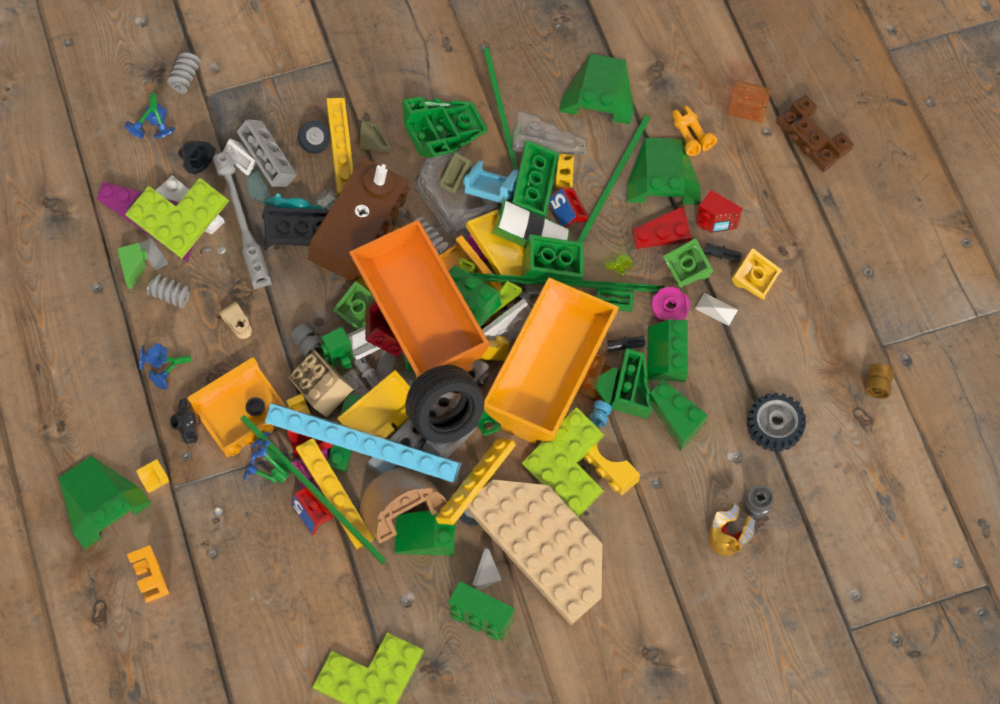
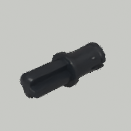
(722, 252)
(623, 343)

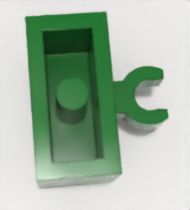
(337, 348)

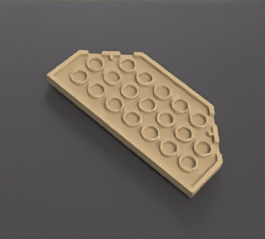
(543, 542)

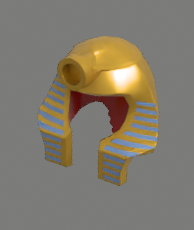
(720, 540)

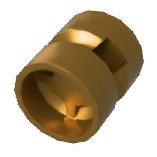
(879, 381)

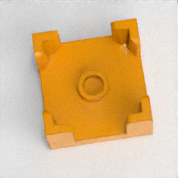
(155, 577)

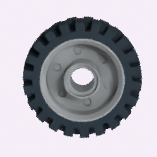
(773, 435)

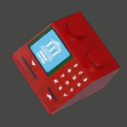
(718, 213)

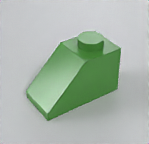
(132, 262)

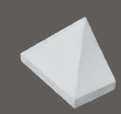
(240, 156)
(716, 309)

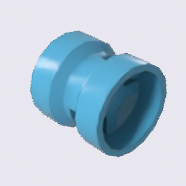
(600, 413)

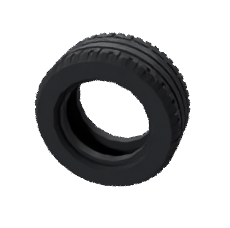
(429, 388)

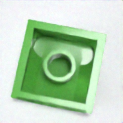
(688, 263)
(353, 305)

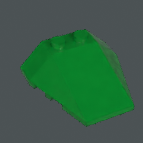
(601, 87)
(441, 126)
(663, 171)
(98, 498)

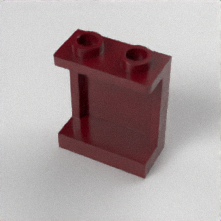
(378, 331)

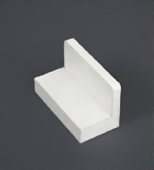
(359, 346)

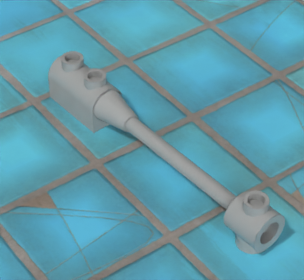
(251, 250)

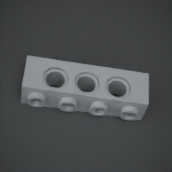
(266, 153)

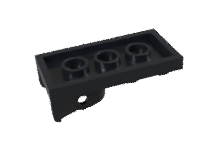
(291, 225)

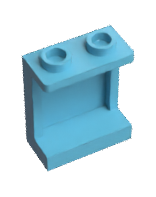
(489, 185)

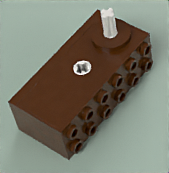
(358, 217)

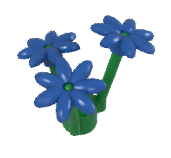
(279, 471)

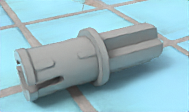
(367, 372)

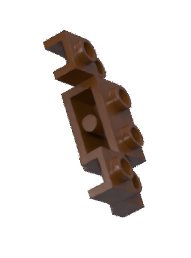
(810, 137)

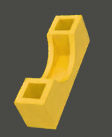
(618, 474)

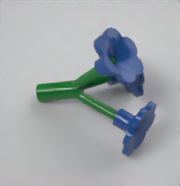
(154, 114)
(156, 357)

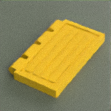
(502, 254)
(379, 408)

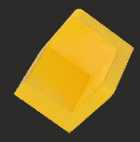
(152, 476)

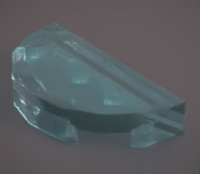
(257, 188)

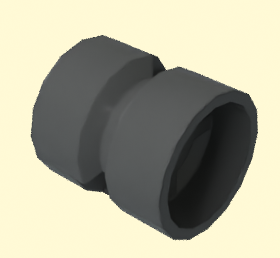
(305, 338)
(759, 501)

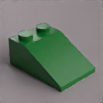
(422, 535)

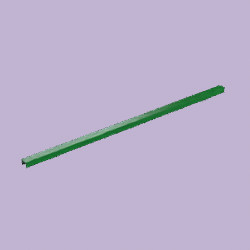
(500, 108)
(613, 180)
(572, 283)
(314, 491)

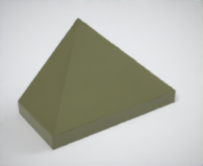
(372, 138)
(455, 173)

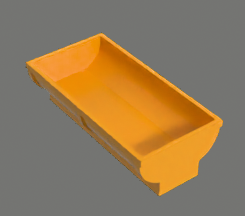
(549, 362)

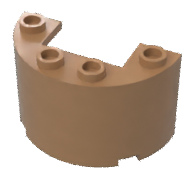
(394, 494)

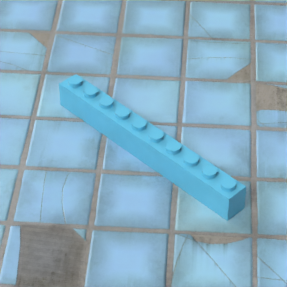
(363, 442)

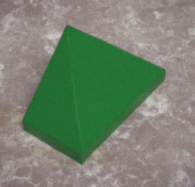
(606, 385)

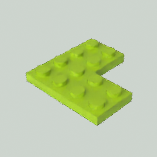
(178, 225)
(557, 462)
(379, 683)

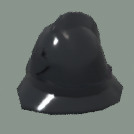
(196, 155)

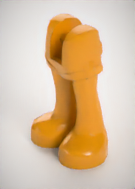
(689, 119)

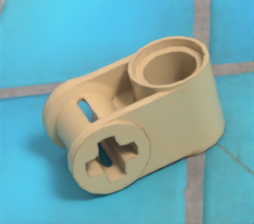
(235, 319)

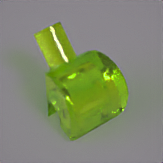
(620, 263)

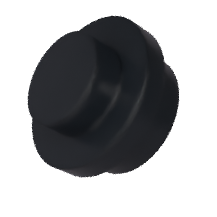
(255, 406)

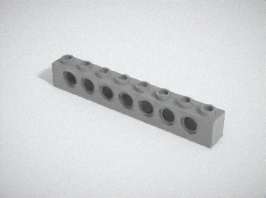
(405, 434)

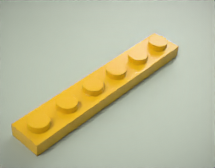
(339, 141)
(475, 481)
(332, 489)

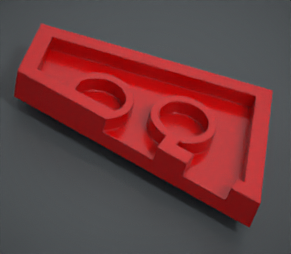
(665, 230)

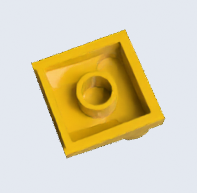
(755, 274)

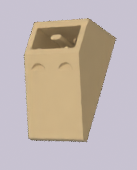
(320, 383)

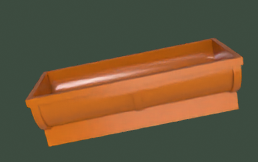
(420, 300)

